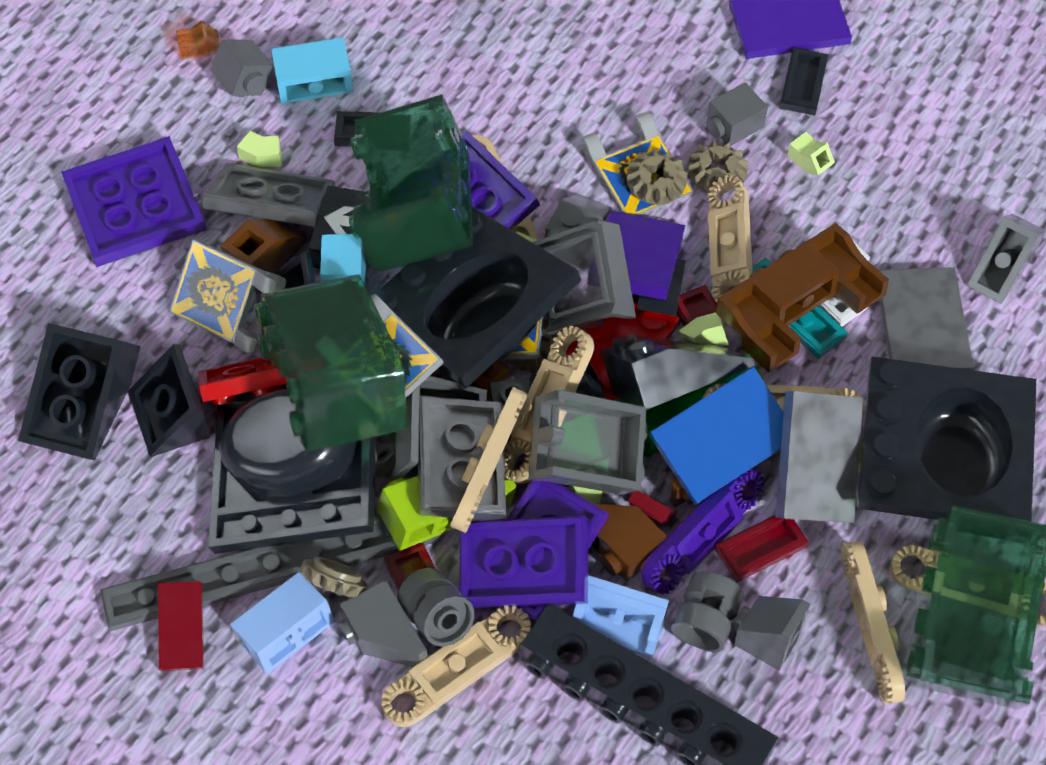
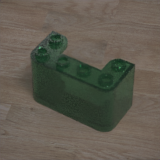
(416, 184)
(335, 361)
(980, 608)

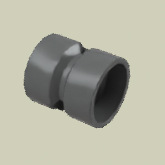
(436, 607)
(708, 609)

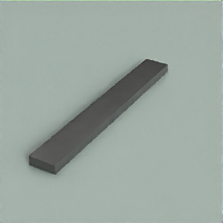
(243, 572)

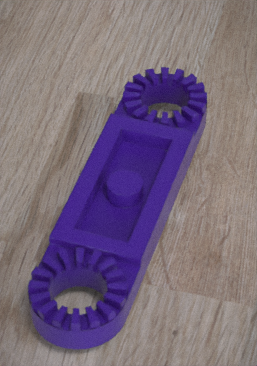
(701, 532)

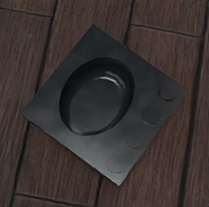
(479, 299)
(946, 441)
(277, 491)

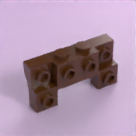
(794, 286)

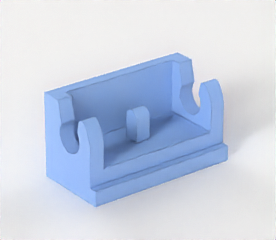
(623, 615)
(283, 622)

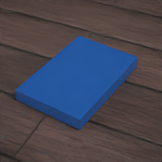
(721, 435)

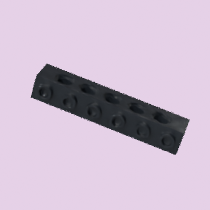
(712, 721)

